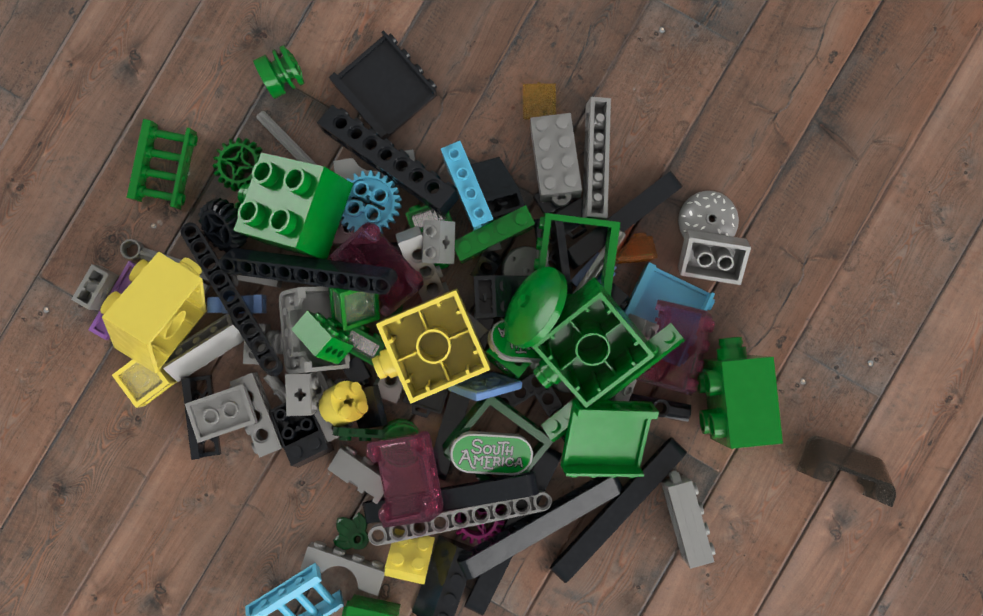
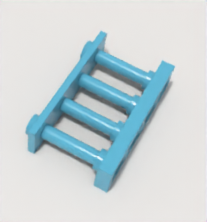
(293, 589)

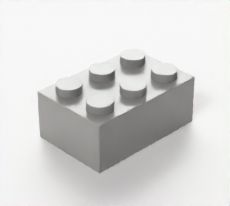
(713, 257)

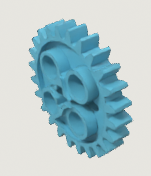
(375, 186)

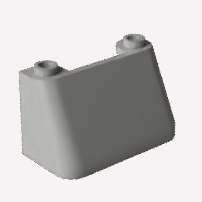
(292, 306)

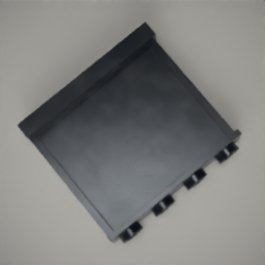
(385, 86)

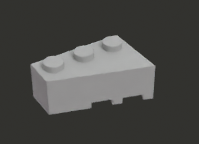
(358, 471)

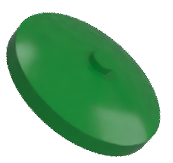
(535, 307)

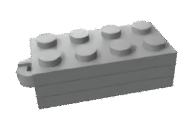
(555, 158)
(687, 520)

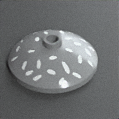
(697, 209)

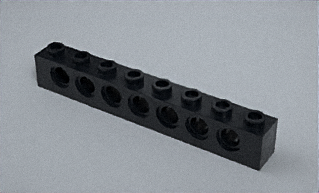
(440, 201)

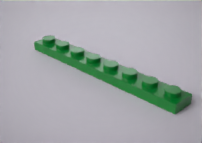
(661, 345)

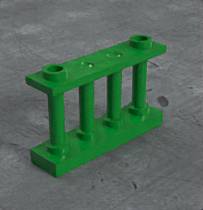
(143, 156)

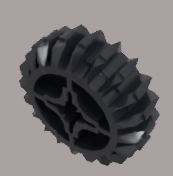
(218, 222)

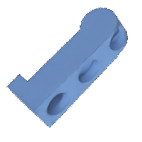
(256, 304)

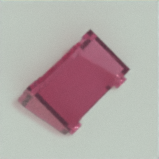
(372, 248)
(407, 479)

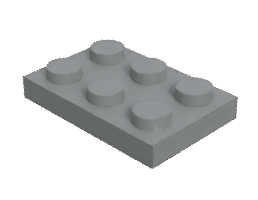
(221, 413)

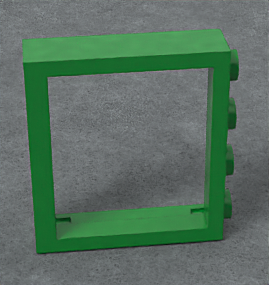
(610, 248)

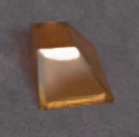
(637, 249)

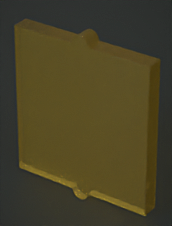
(539, 100)

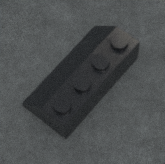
(443, 580)

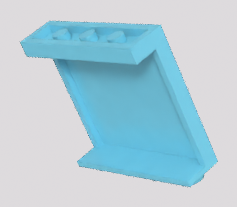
(467, 185)
(659, 285)

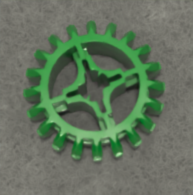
(241, 157)

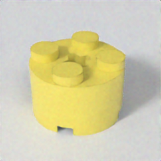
(343, 403)

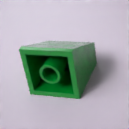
(369, 606)

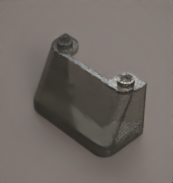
(824, 458)

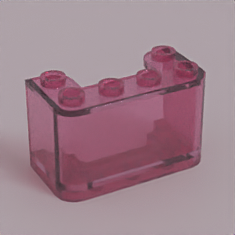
(682, 365)

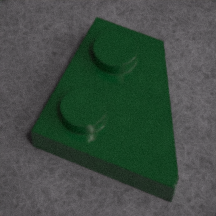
(363, 434)

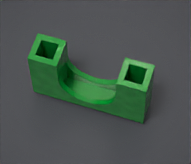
(510, 225)

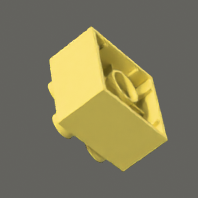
(155, 309)
(430, 346)

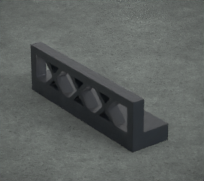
(559, 249)
(190, 394)

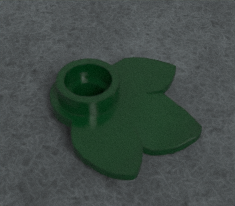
(349, 530)

